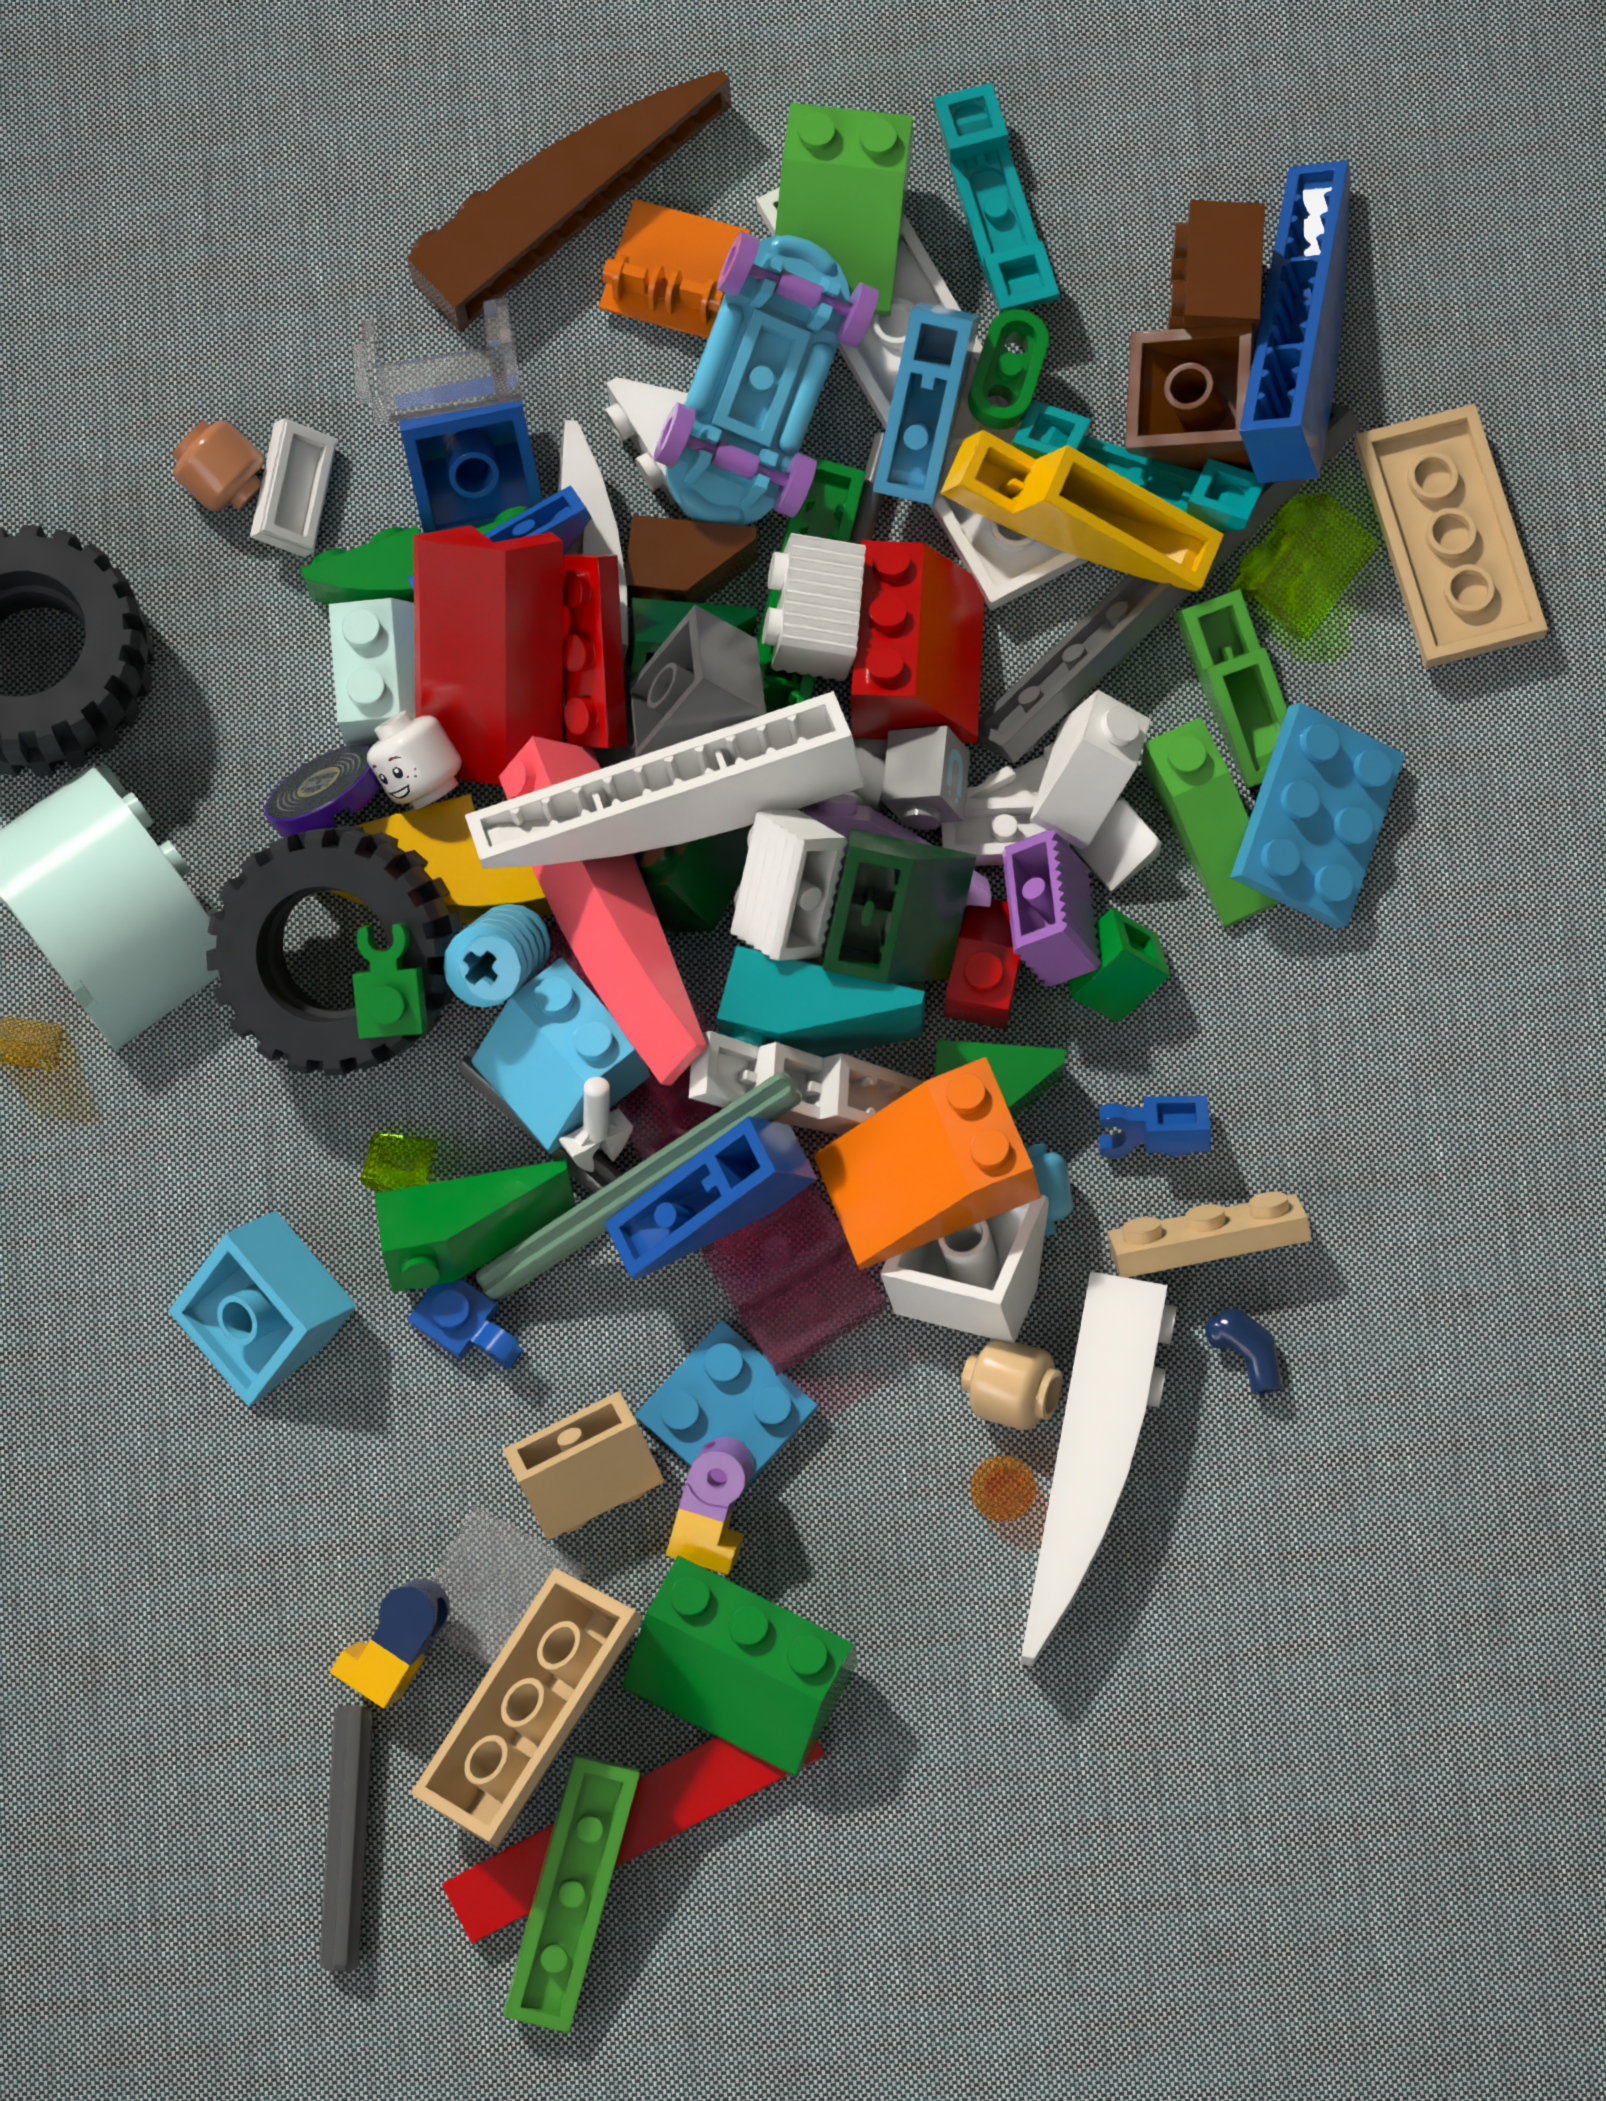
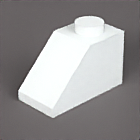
(1089, 767)

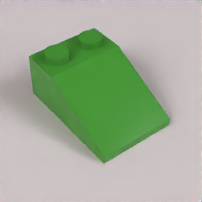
(848, 189)

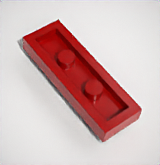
(593, 652)

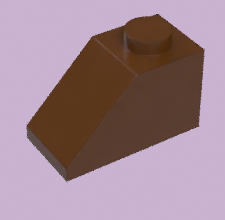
(685, 558)

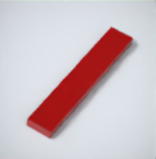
(662, 1807)

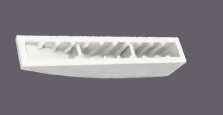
(677, 791)
(1099, 1435)

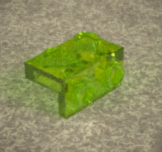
(1305, 562)

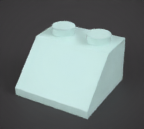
(372, 664)

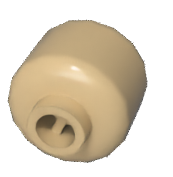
(1012, 1384)

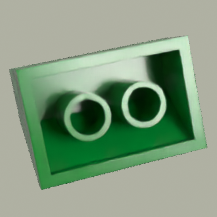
(738, 1666)

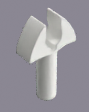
(599, 1127)

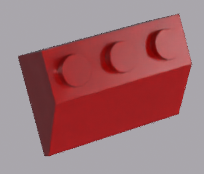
(916, 643)

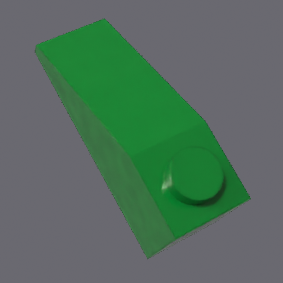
(459, 1224)

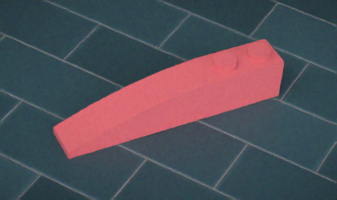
(612, 926)

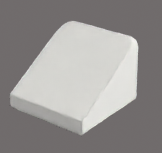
(1120, 847)

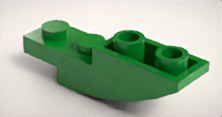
(375, 568)

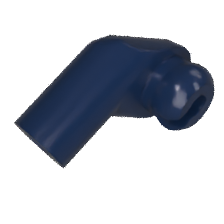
(1252, 1341)

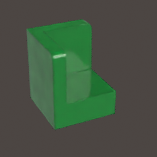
(1129, 967)

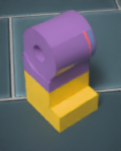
(708, 1503)

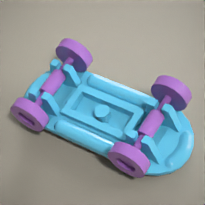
(759, 379)

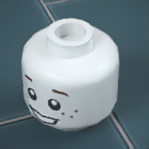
(414, 759)

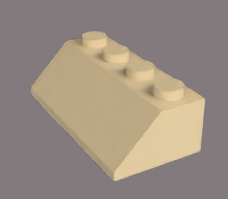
(527, 1707)

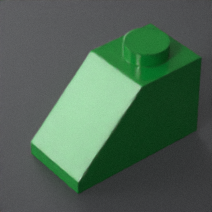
(1019, 1070)

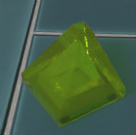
(398, 1162)

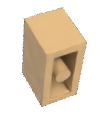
(583, 1466)

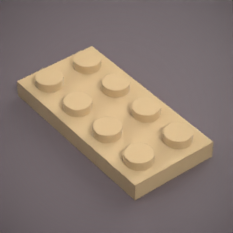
(1450, 536)

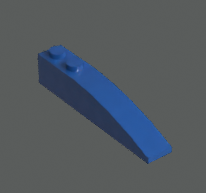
(1300, 327)

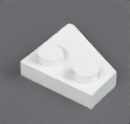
(998, 812)

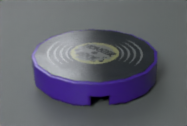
(321, 790)

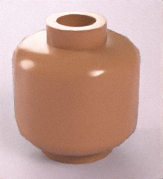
(218, 466)

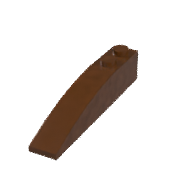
(554, 196)

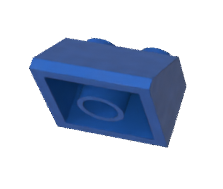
(470, 465)

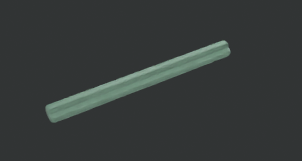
(587, 1218)

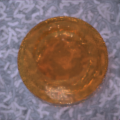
(1003, 1488)

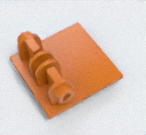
(668, 269)

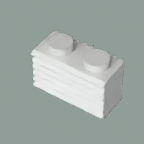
(816, 606)
(787, 884)

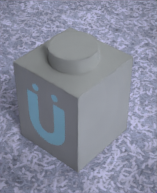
(925, 776)

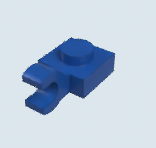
(1164, 1124)
(460, 1318)

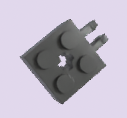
(695, 684)

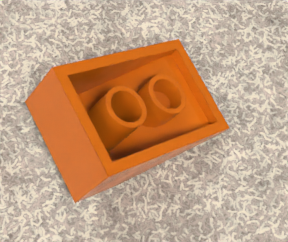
(928, 1165)

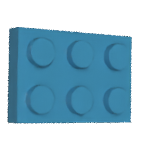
(1317, 815)

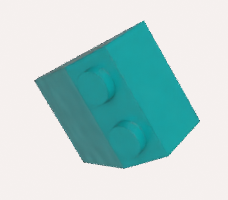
(814, 1007)

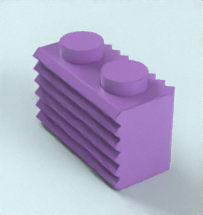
(1050, 908)

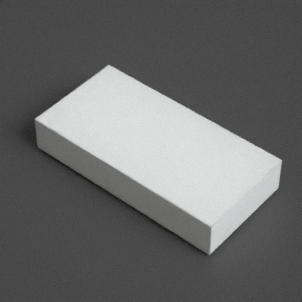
(293, 487)

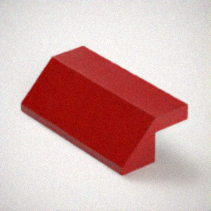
(489, 643)

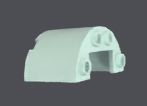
(106, 904)

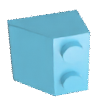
(548, 1047)
(261, 1306)

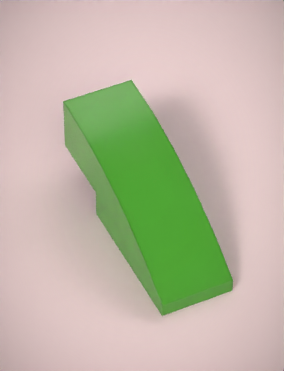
(1235, 680)

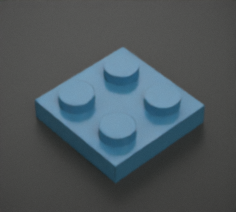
(726, 1393)

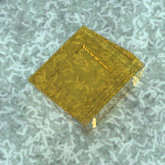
(30, 1043)

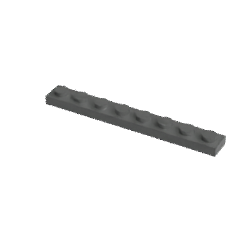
(1115, 627)

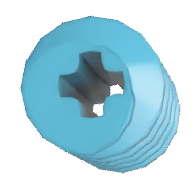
(496, 955)

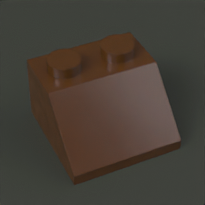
(1189, 394)

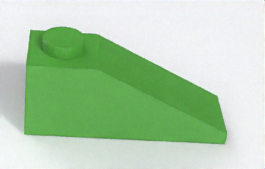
(1204, 814)

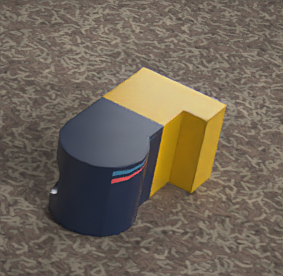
(407, 1631)

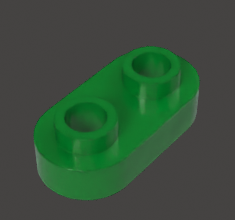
(1008, 373)

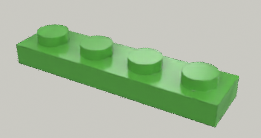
(571, 1892)

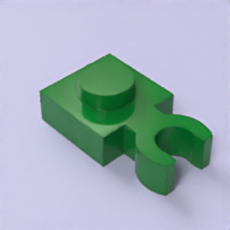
(388, 996)

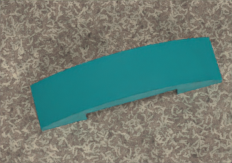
(993, 199)
(1217, 496)

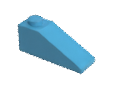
(925, 401)

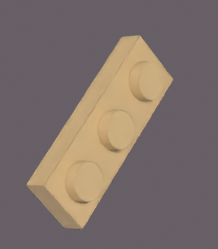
(1208, 1234)

